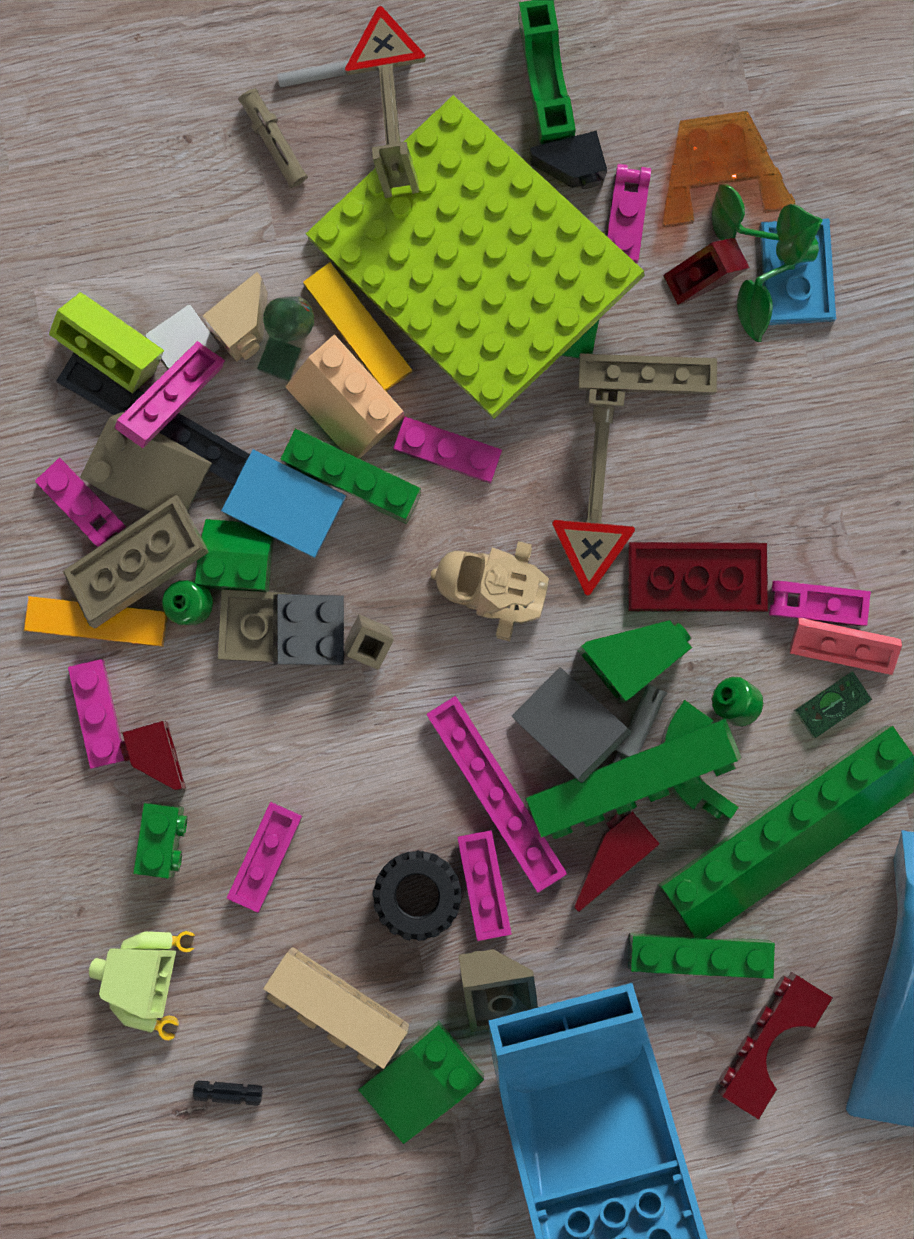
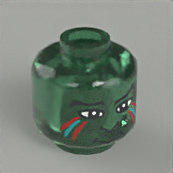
(288, 318)

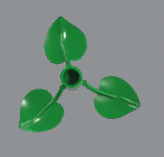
(795, 245)

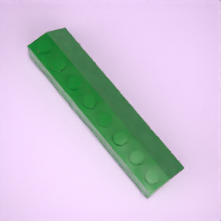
(792, 833)

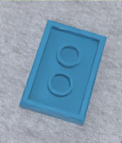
(806, 291)
(284, 503)

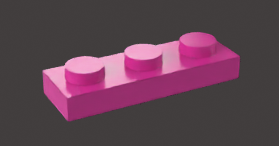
(447, 450)
(96, 713)
(264, 857)
(484, 885)

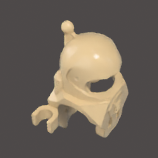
(493, 584)

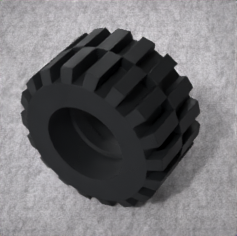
(417, 926)

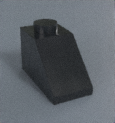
(572, 160)

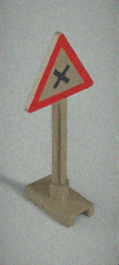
(382, 49)
(591, 543)

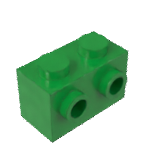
(159, 840)

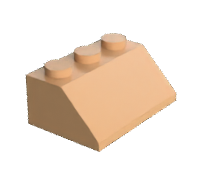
(344, 398)

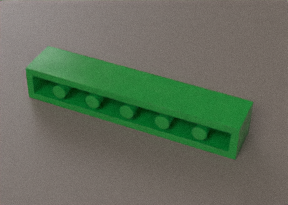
(634, 778)

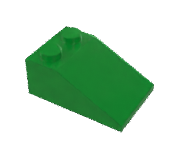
(422, 1082)

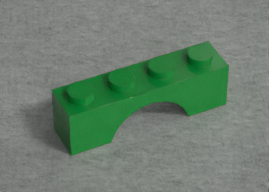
(544, 70)
(352, 475)
(701, 956)

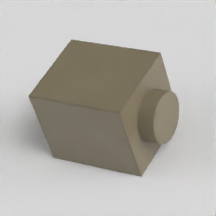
(368, 642)

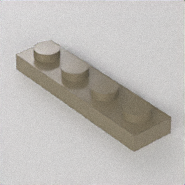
(647, 374)

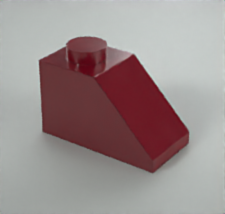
(706, 270)
(154, 753)

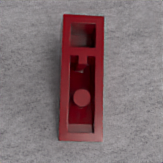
(617, 852)

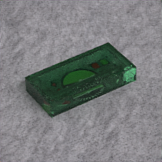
(833, 704)

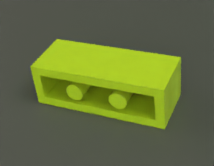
(106, 342)

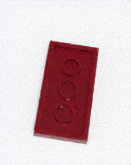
(697, 577)

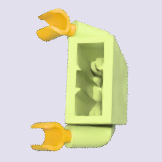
(139, 979)

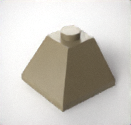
(495, 987)

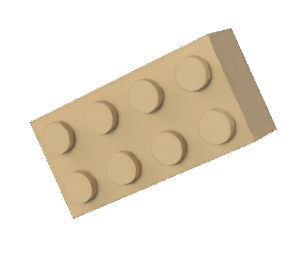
(337, 1008)

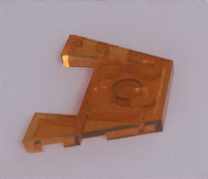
(716, 153)

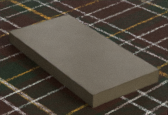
(135, 561)

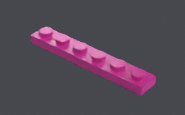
(496, 794)

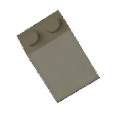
(144, 474)

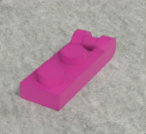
(628, 210)
(79, 502)
(821, 603)

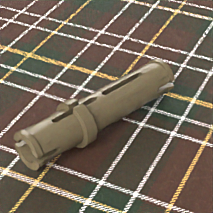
(253, 104)

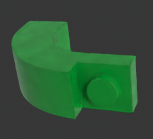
(683, 721)

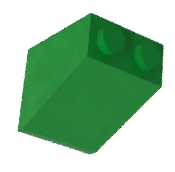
(636, 656)

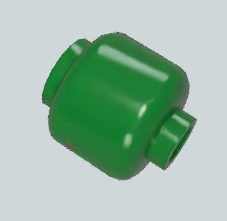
(187, 603)
(737, 701)

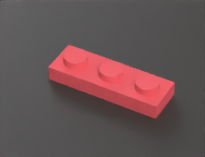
(845, 646)

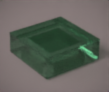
(279, 359)

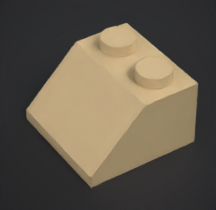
(239, 318)

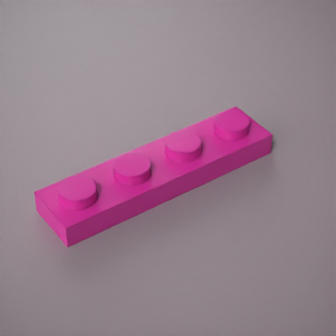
(169, 394)

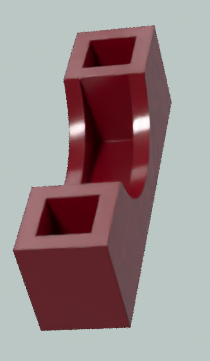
(748, 1081)

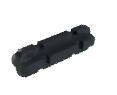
(227, 1093)

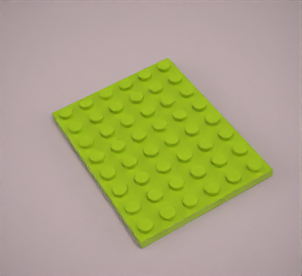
(479, 263)

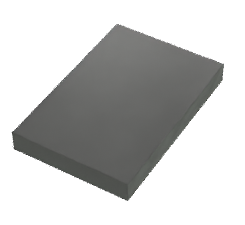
(571, 724)

